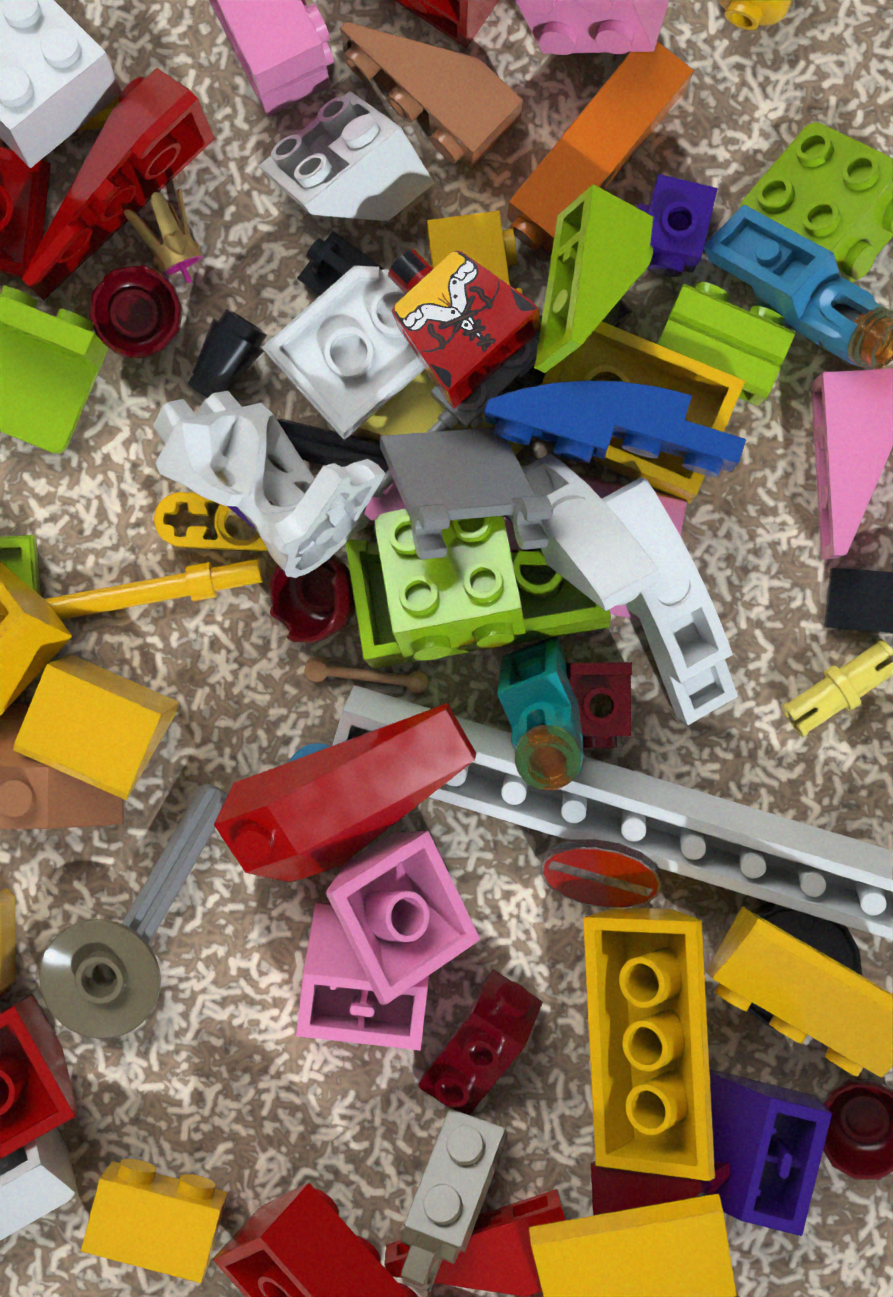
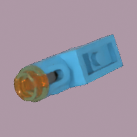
(804, 287)

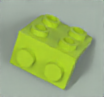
(832, 195)
(44, 370)
(450, 598)

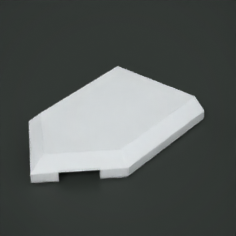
(347, 349)

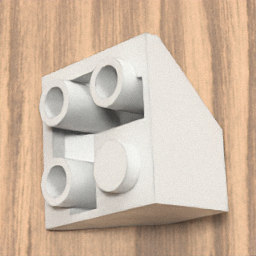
(349, 163)

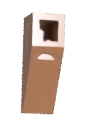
(442, 88)

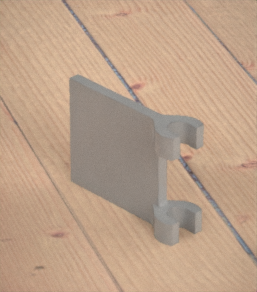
(462, 477)

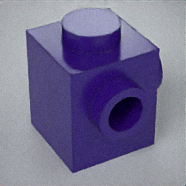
(679, 224)

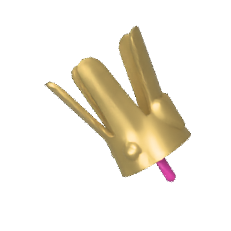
(178, 247)

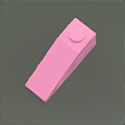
(851, 449)

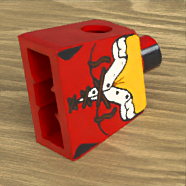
(460, 320)

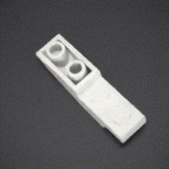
(587, 538)
(676, 610)

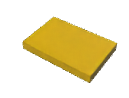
(638, 1252)

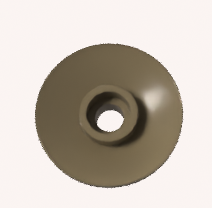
(81, 996)

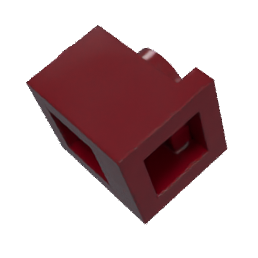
(613, 681)

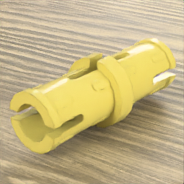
(840, 688)

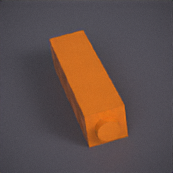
(599, 141)

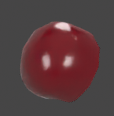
(136, 311)
(313, 603)
(860, 1129)

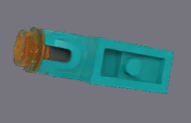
(542, 714)

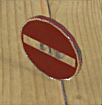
(601, 873)

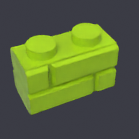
(728, 337)

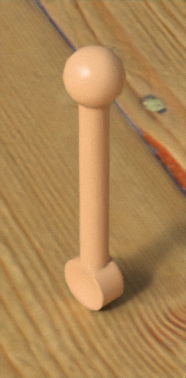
(318, 669)

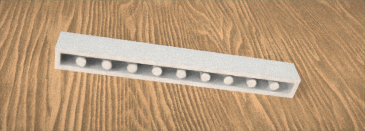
(666, 822)

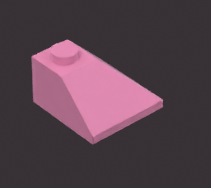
(401, 912)

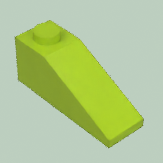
(594, 261)

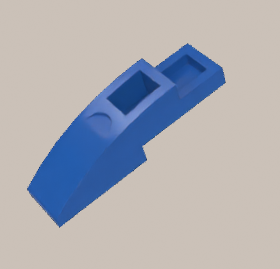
(587, 413)

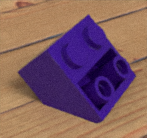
(772, 1148)

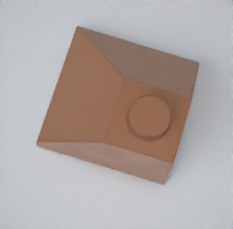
(42, 796)

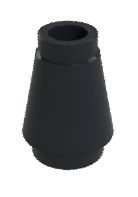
(226, 353)

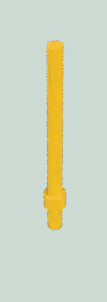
(198, 582)

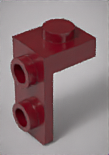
(483, 1044)

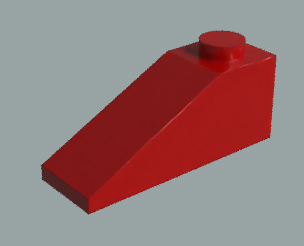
(498, 1251)

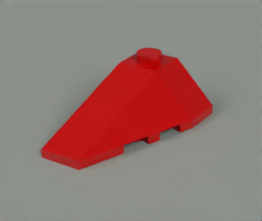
(136, 153)

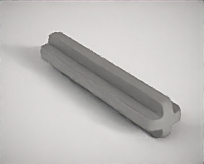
(176, 862)

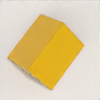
(94, 724)

